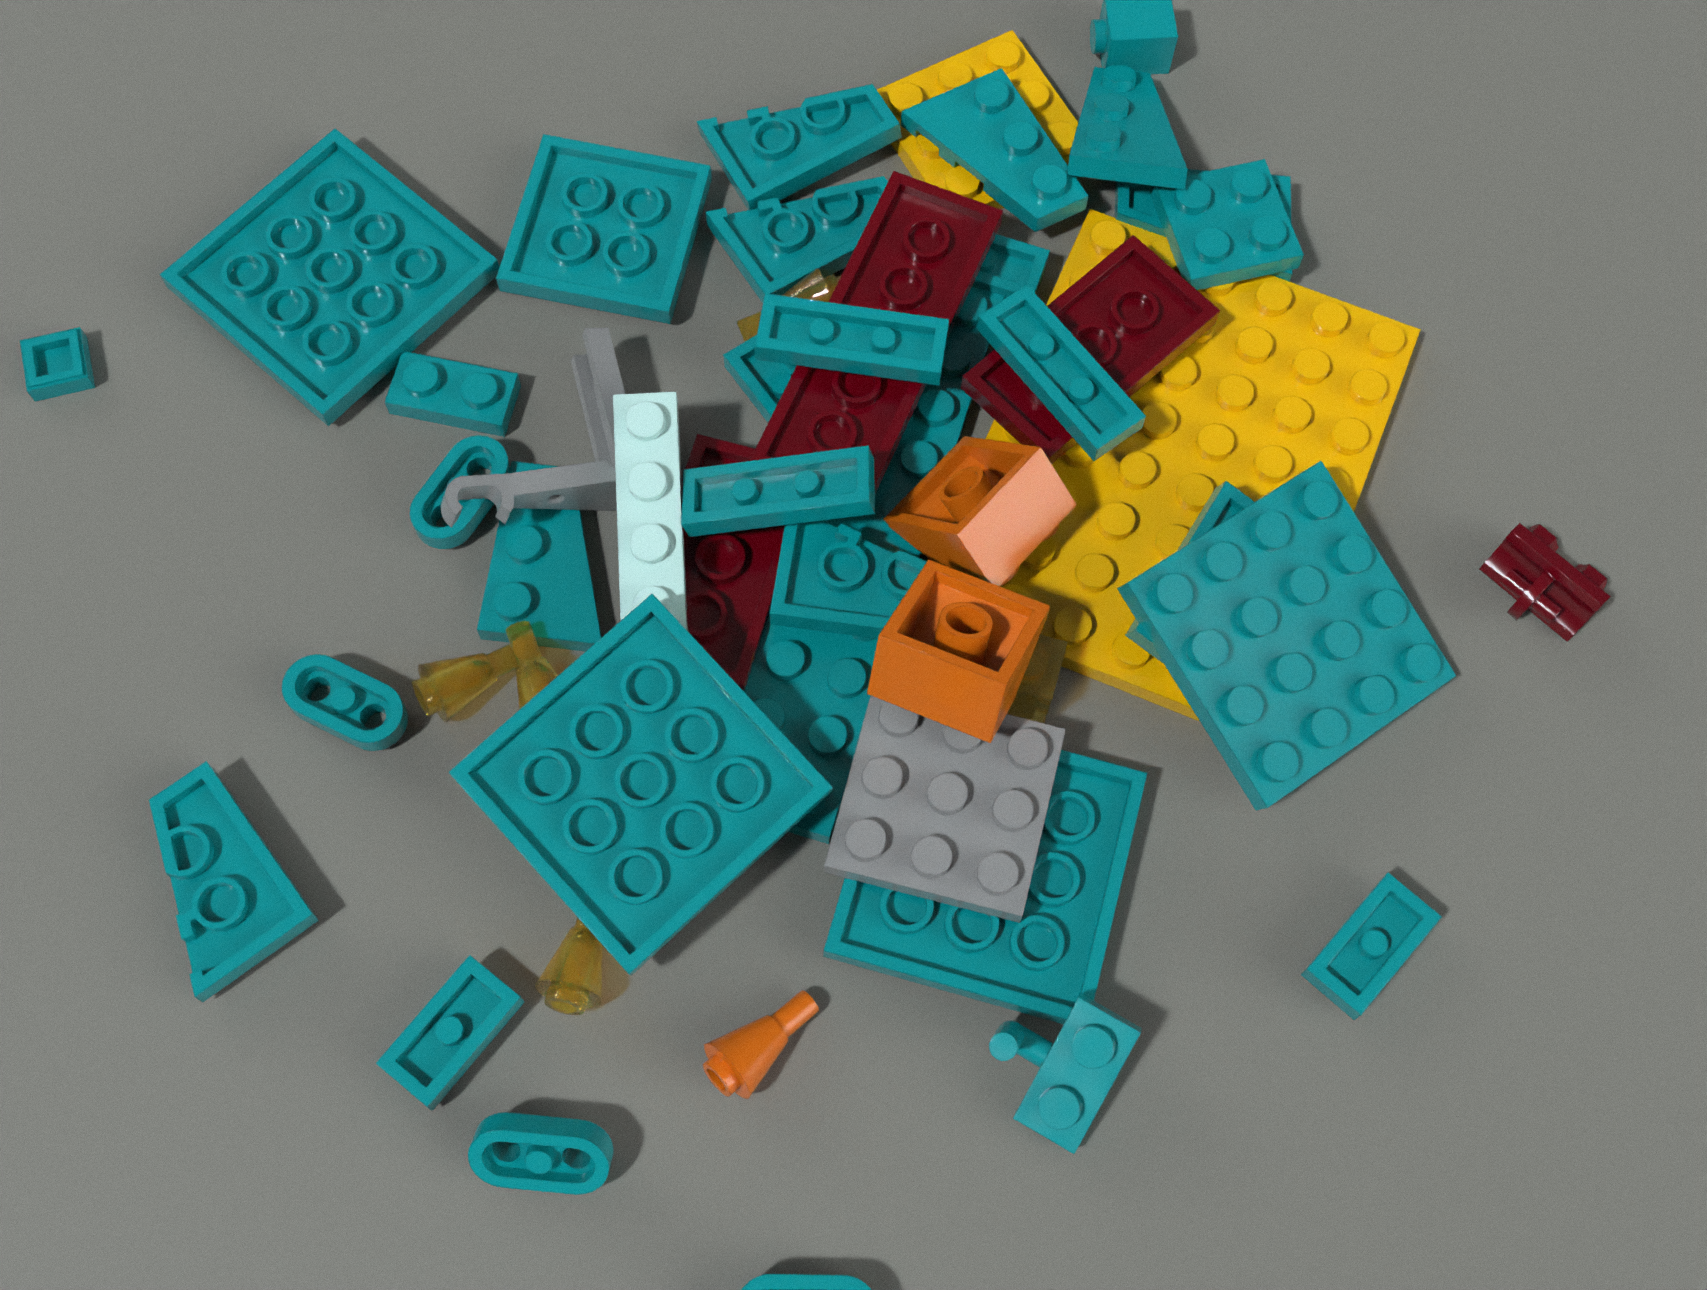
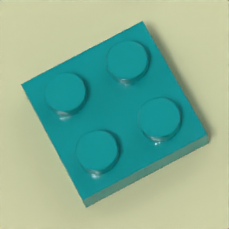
(1228, 226)

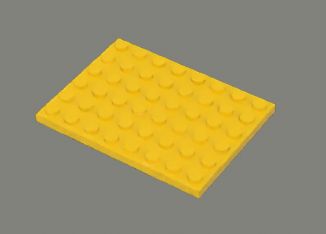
(1247, 404)

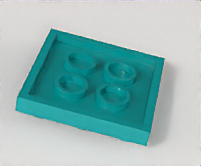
(605, 229)

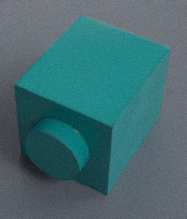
(1135, 35)

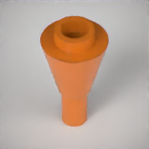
(746, 1054)

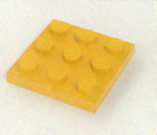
(1003, 52)

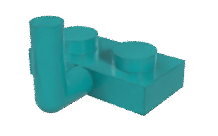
(1072, 1070)

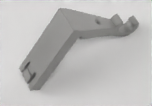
(568, 486)

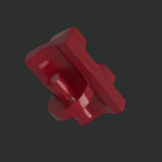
(1544, 581)

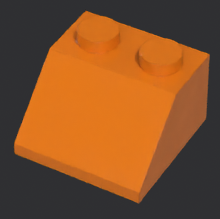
(984, 508)
(956, 650)

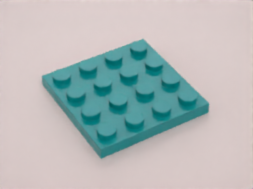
(331, 275)
(1287, 635)
(641, 783)
(1065, 921)

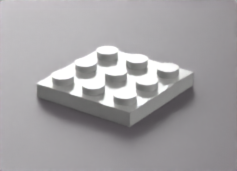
(945, 809)

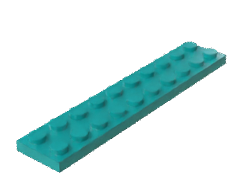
(819, 680)

